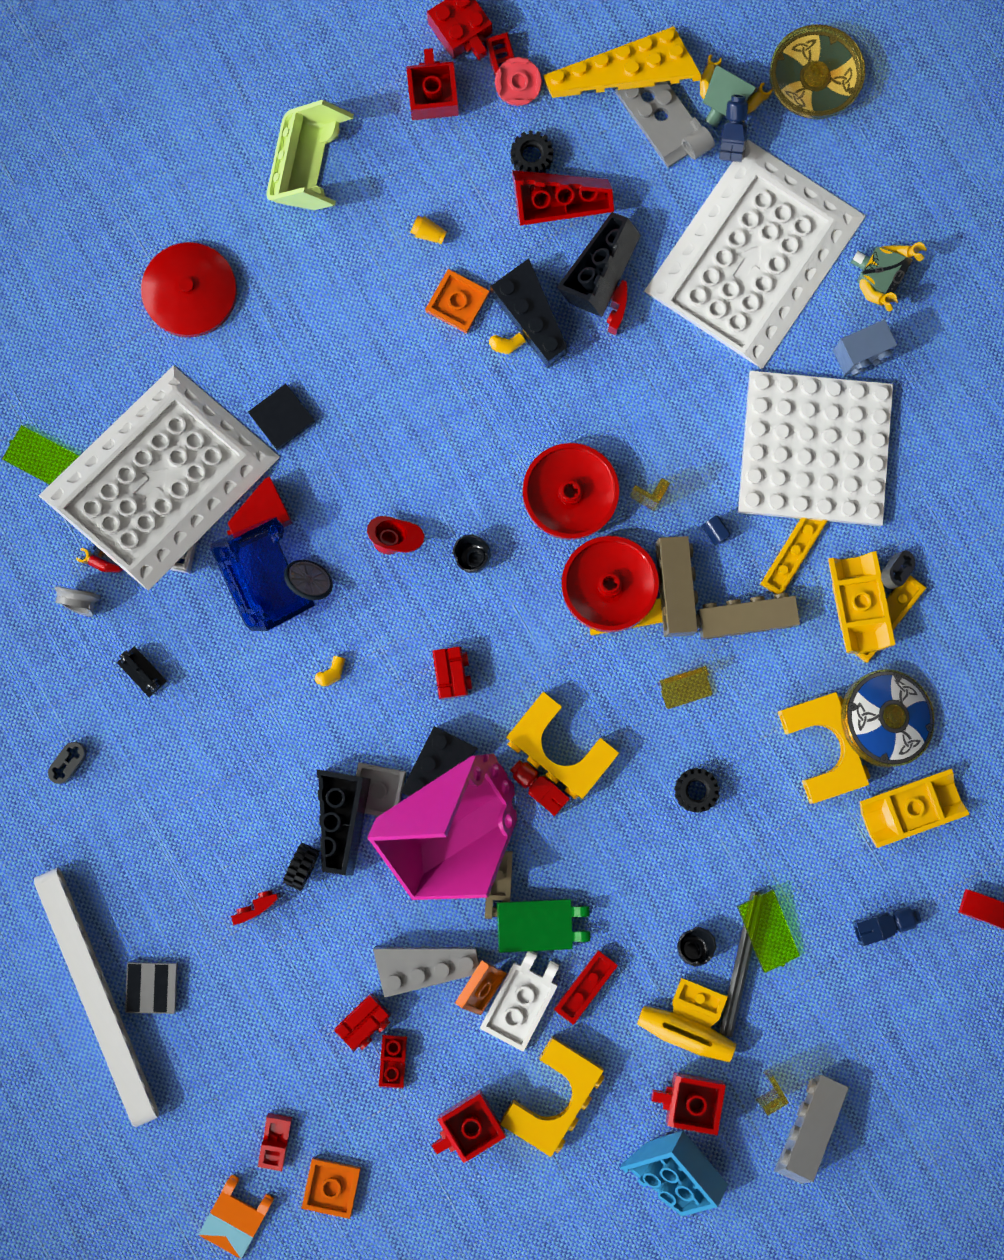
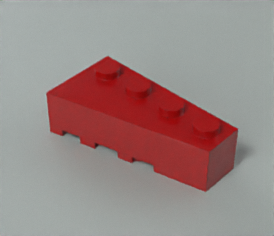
(559, 197)

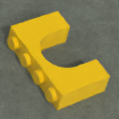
(848, 772)
(578, 777)
(548, 1131)

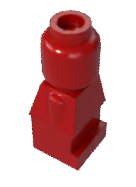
(539, 787)

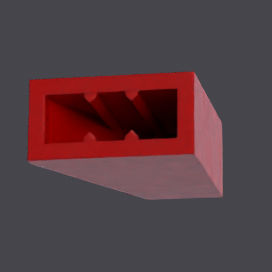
(260, 506)

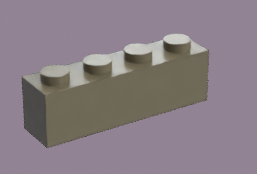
(676, 586)
(748, 617)

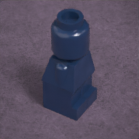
(734, 130)
(885, 926)

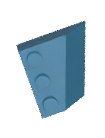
(677, 1173)

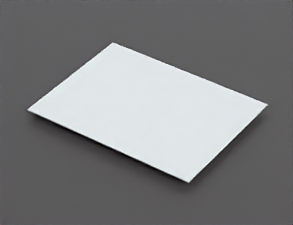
(754, 254)
(159, 477)

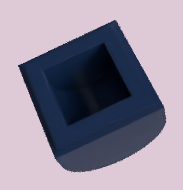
(716, 530)

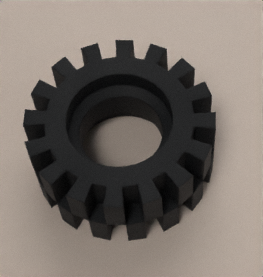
(537, 141)
(686, 801)
(301, 866)

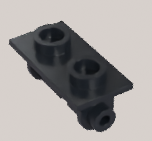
(141, 671)

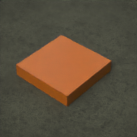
(457, 301)
(481, 988)
(331, 1188)

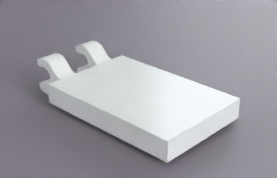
(520, 1002)

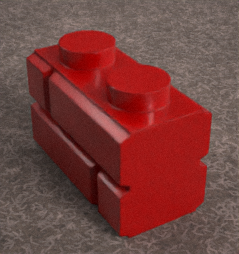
(450, 673)
(363, 1022)

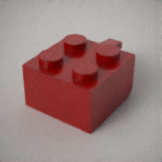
(460, 26)
(432, 88)
(692, 1103)
(469, 1127)

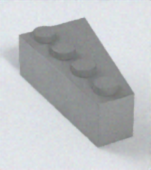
(420, 967)
(811, 1130)

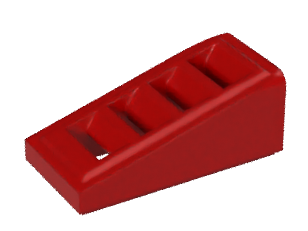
(496, 40)

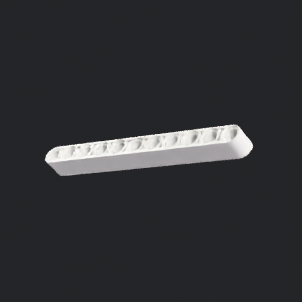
(96, 997)

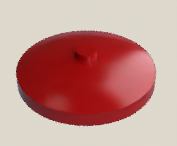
(189, 289)
(570, 491)
(610, 584)

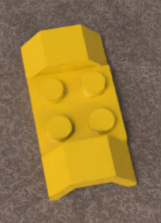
(861, 603)
(912, 808)

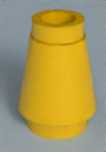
(428, 230)

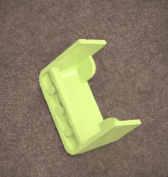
(300, 154)

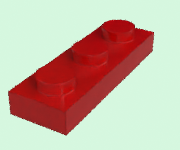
(585, 987)

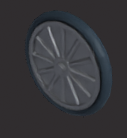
(308, 579)

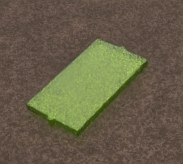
(38, 455)
(768, 931)

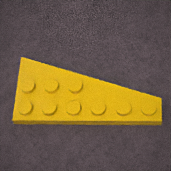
(630, 66)

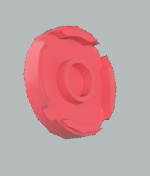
(518, 81)

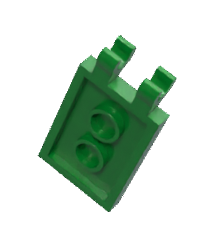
(539, 925)

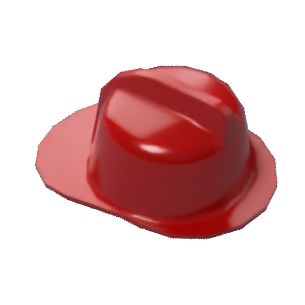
(394, 535)

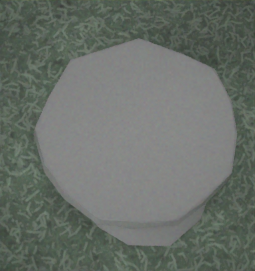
(77, 600)

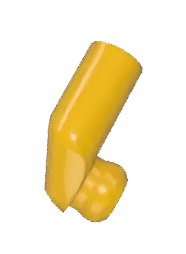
(505, 345)
(331, 675)

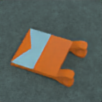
(232, 1221)

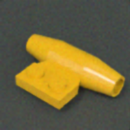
(691, 1022)

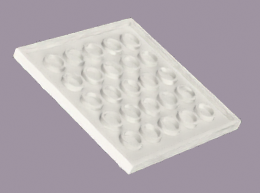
(815, 448)

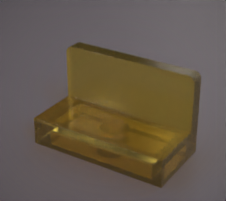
(650, 500)
(685, 687)
(772, 1099)

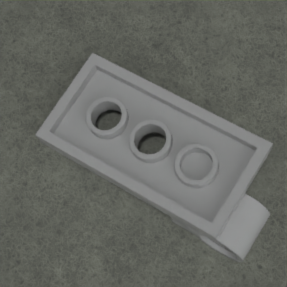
(676, 135)

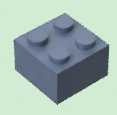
(865, 348)

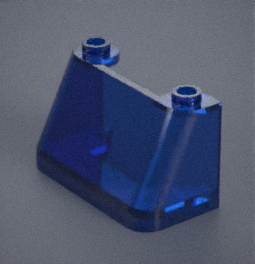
(255, 575)

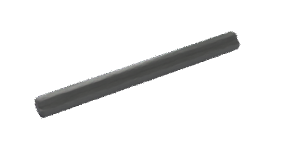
(737, 982)

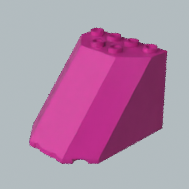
(450, 832)

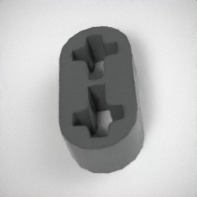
(895, 566)
(62, 759)

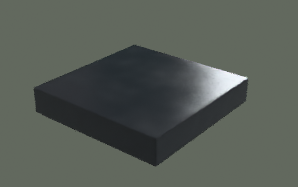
(281, 417)

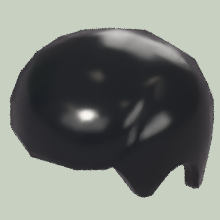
(471, 553)
(696, 946)

